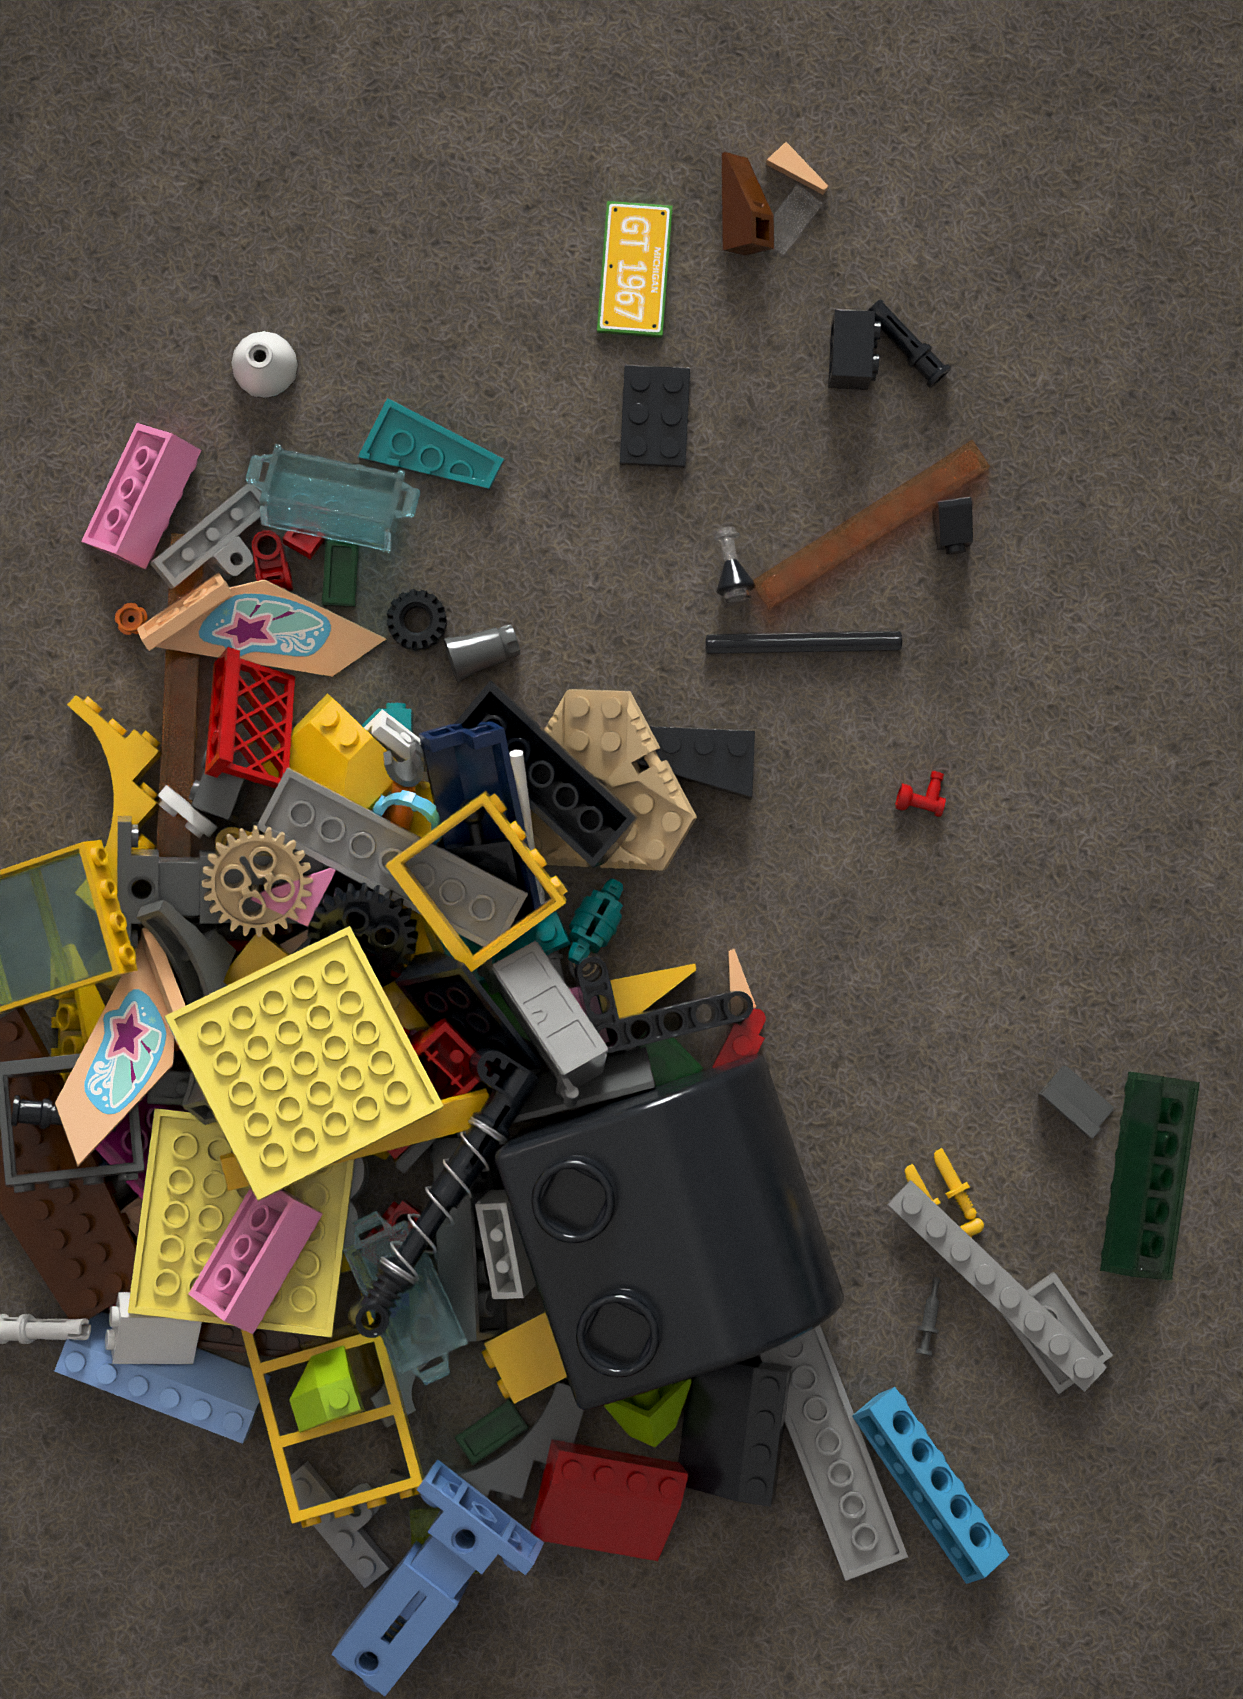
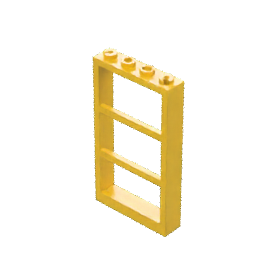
(345, 1505)

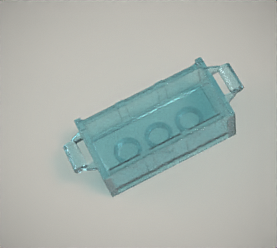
(331, 498)
(423, 1320)

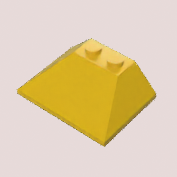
(338, 754)

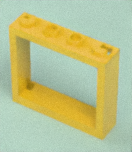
(435, 917)

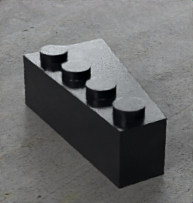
(708, 757)

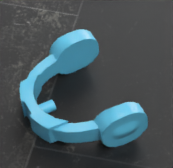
(410, 800)

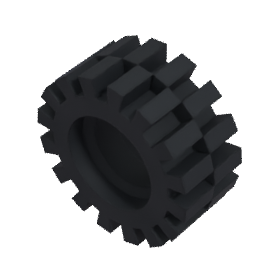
(411, 600)

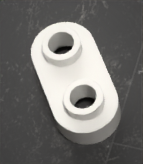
(174, 804)

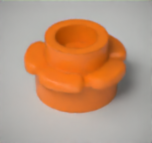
(123, 615)

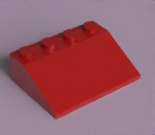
(608, 1500)

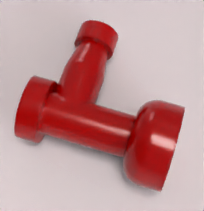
(930, 802)

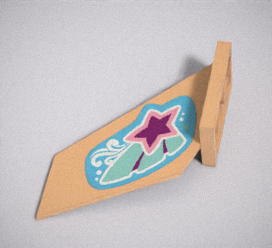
(262, 623)
(124, 1052)

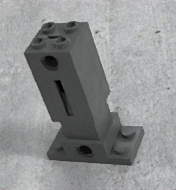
(178, 879)

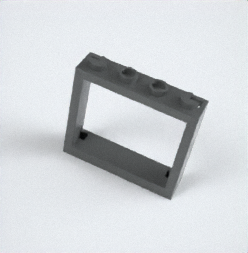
(59, 1178)

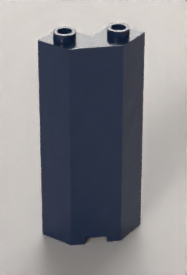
(462, 767)

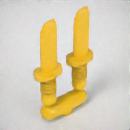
(956, 1189)

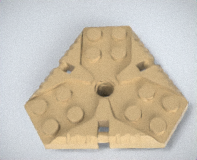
(608, 738)

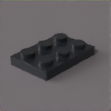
(654, 416)

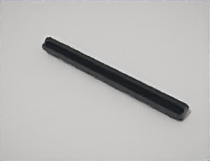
(803, 642)

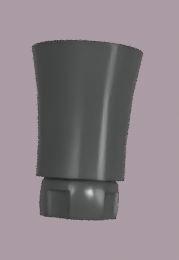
(481, 650)

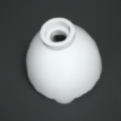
(272, 374)

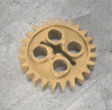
(230, 896)

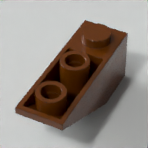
(745, 211)

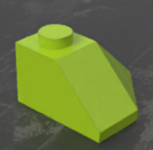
(326, 1390)
(651, 1414)

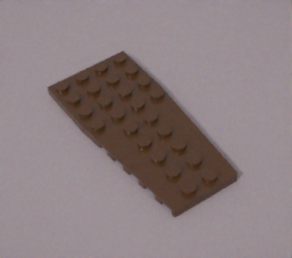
(68, 1232)

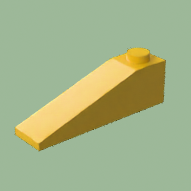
(76, 1020)

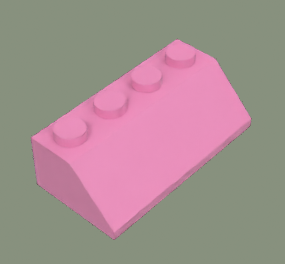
(141, 495)
(254, 1257)

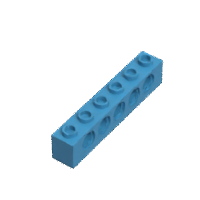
(933, 1503)

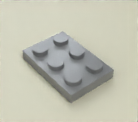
(1058, 1301)

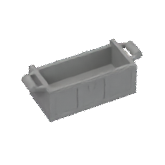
(549, 1017)

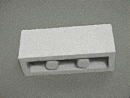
(503, 1248)

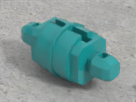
(587, 916)

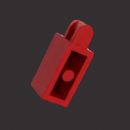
(742, 1039)

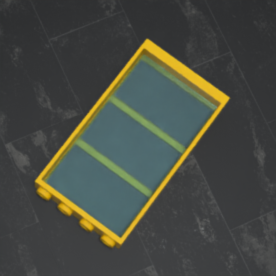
(60, 926)

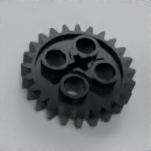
(378, 912)

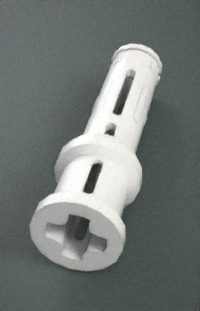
(28, 1328)

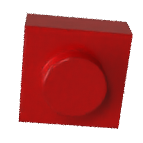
(302, 543)

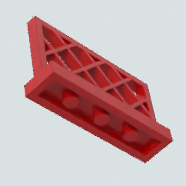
(226, 710)

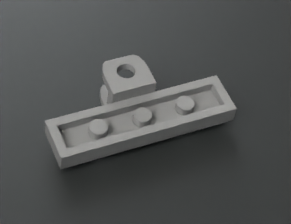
(213, 541)
(343, 1533)

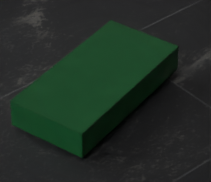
(340, 574)
(491, 1432)

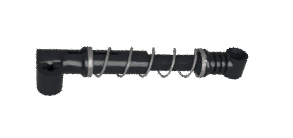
(487, 1131)

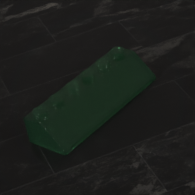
(1149, 1176)

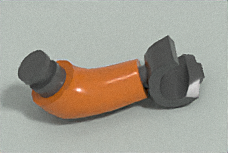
(405, 777)

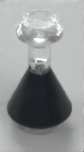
(734, 580)

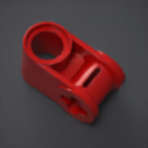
(272, 565)

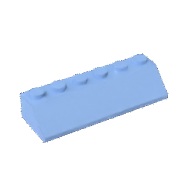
(207, 1393)

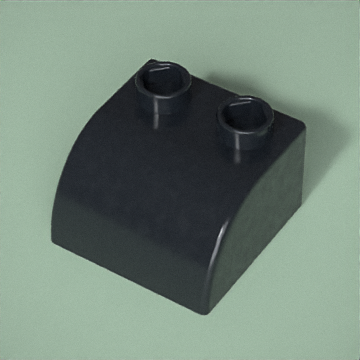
(670, 1231)

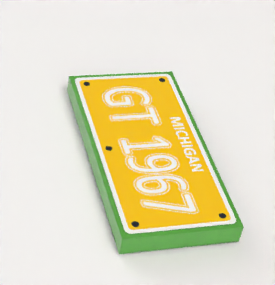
(634, 269)

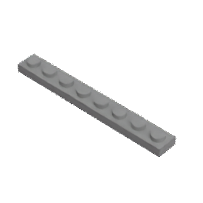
(997, 1286)

